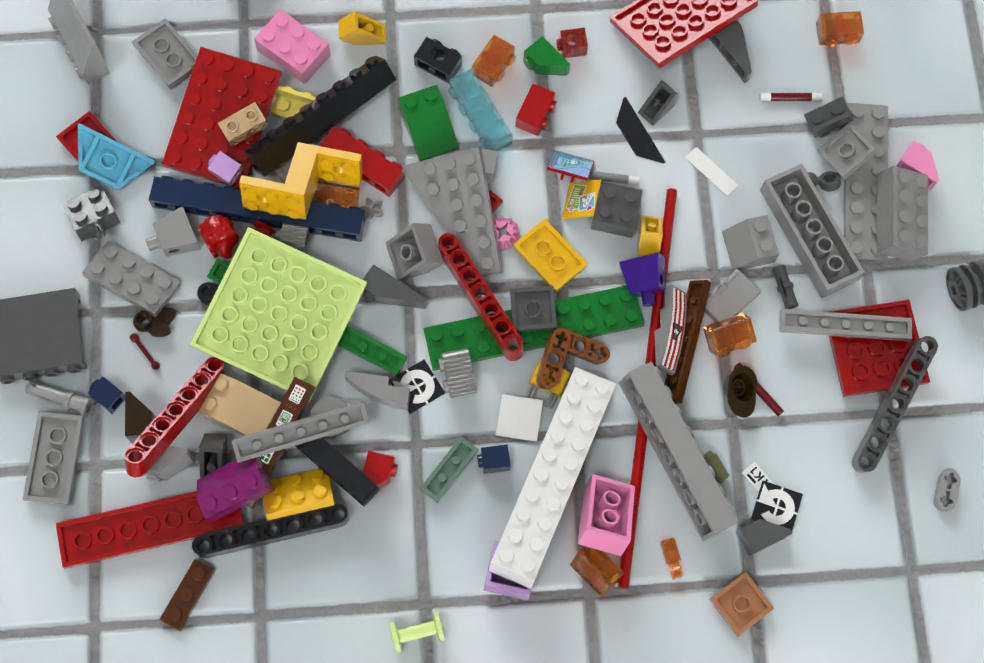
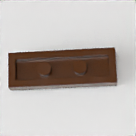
(187, 595)

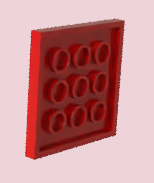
(872, 364)

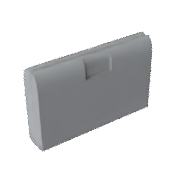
(731, 297)

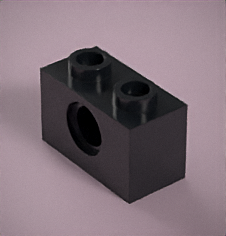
(443, 69)

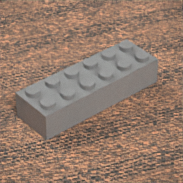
(811, 230)

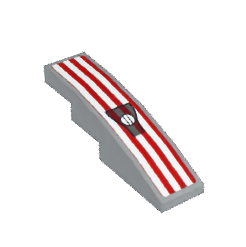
(671, 334)

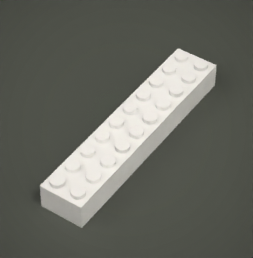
(552, 478)

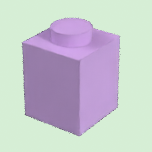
(225, 168)

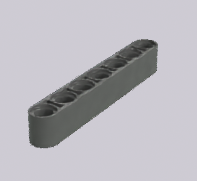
(903, 398)

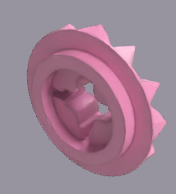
(506, 241)

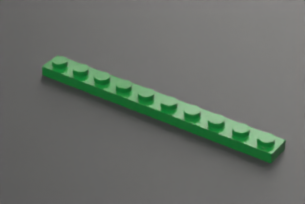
(352, 340)

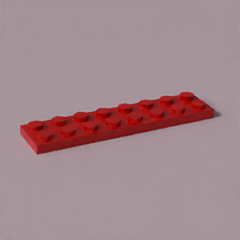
(136, 529)

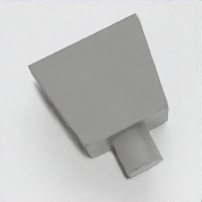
(173, 234)

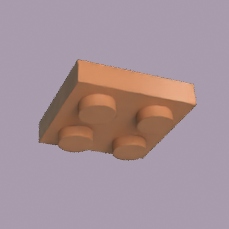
(741, 604)

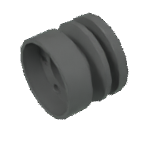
(966, 285)

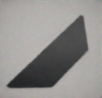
(636, 133)

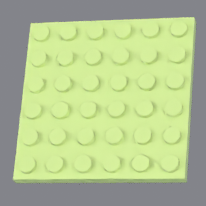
(278, 312)

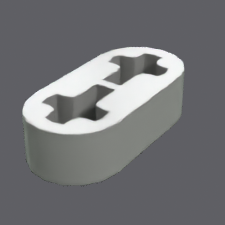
(952, 491)

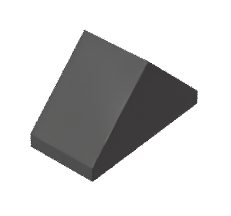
(658, 103)

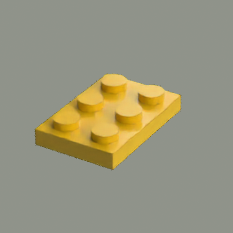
(550, 255)
(298, 494)

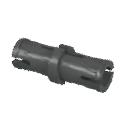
(785, 287)

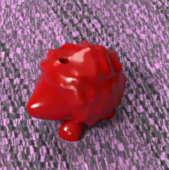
(219, 235)

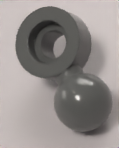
(827, 181)

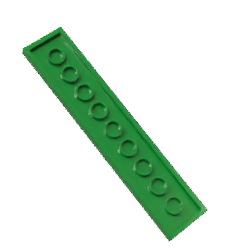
(583, 314)

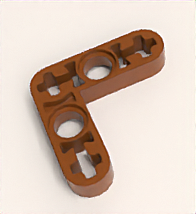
(567, 347)

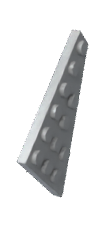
(460, 199)

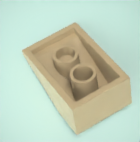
(238, 406)

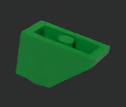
(545, 59)

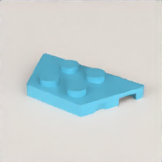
(108, 159)

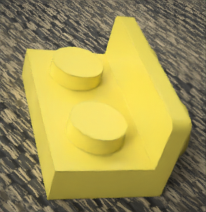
(289, 102)

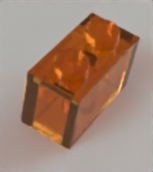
(840, 28)
(493, 61)
(730, 335)
(597, 569)

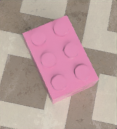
(292, 46)
(606, 515)

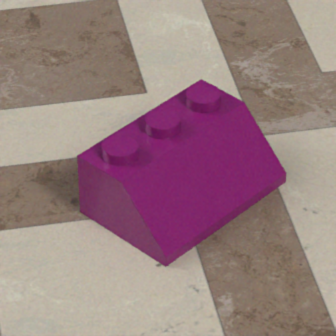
(232, 488)

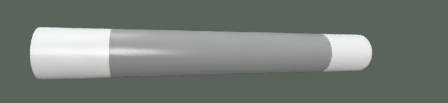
(614, 177)

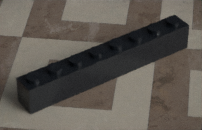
(320, 115)

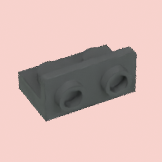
(829, 117)

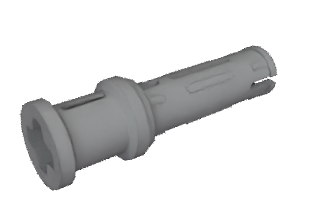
(68, 400)

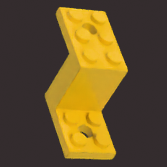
(306, 168)

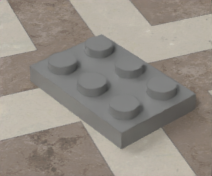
(166, 53)

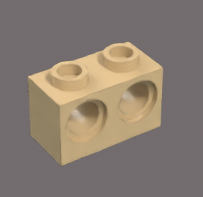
(243, 124)

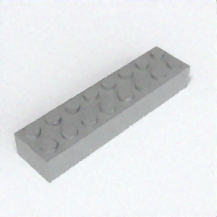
(678, 451)

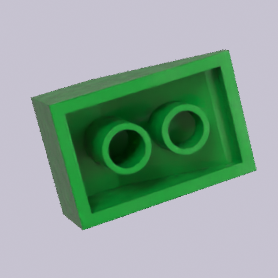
(428, 123)

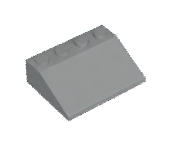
(78, 40)

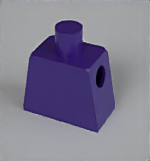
(645, 276)

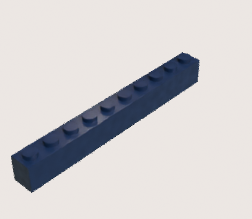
(210, 200)

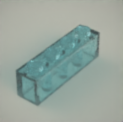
(480, 111)

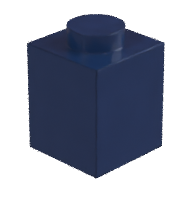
(106, 394)
(494, 459)

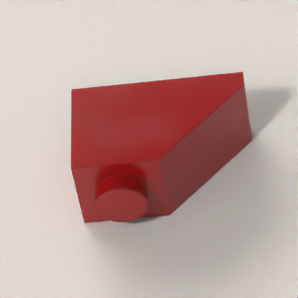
(380, 468)

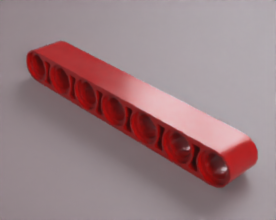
(481, 305)
(172, 419)

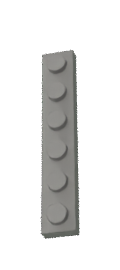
(845, 325)
(299, 431)

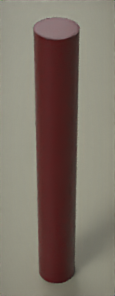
(762, 393)

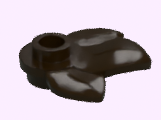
(157, 325)

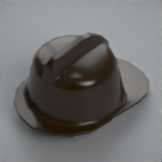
(741, 390)

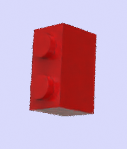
(535, 110)

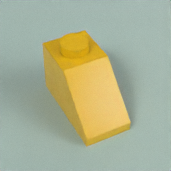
(361, 30)
(649, 235)

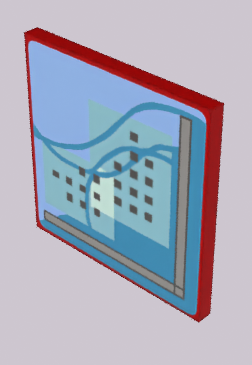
(570, 165)

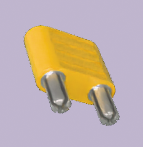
(556, 391)

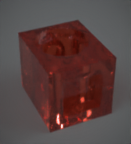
(577, 36)

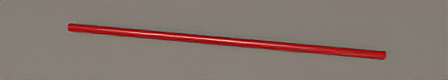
(641, 438)

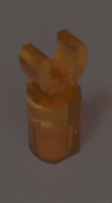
(672, 557)

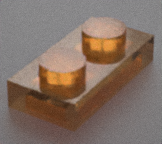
(335, 193)

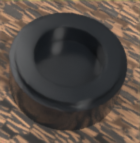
(206, 292)

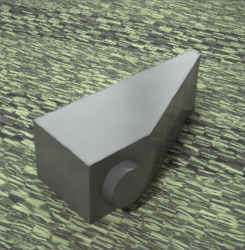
(732, 45)
(389, 290)

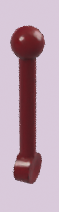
(135, 339)

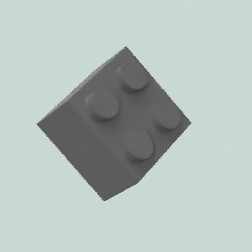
(616, 209)

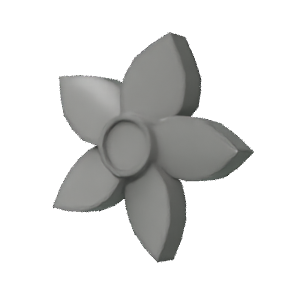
(372, 208)

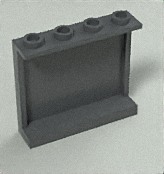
(40, 336)

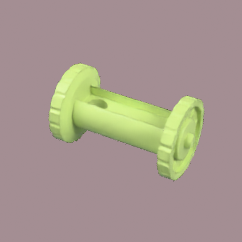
(417, 631)

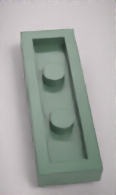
(449, 469)

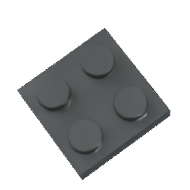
(533, 309)

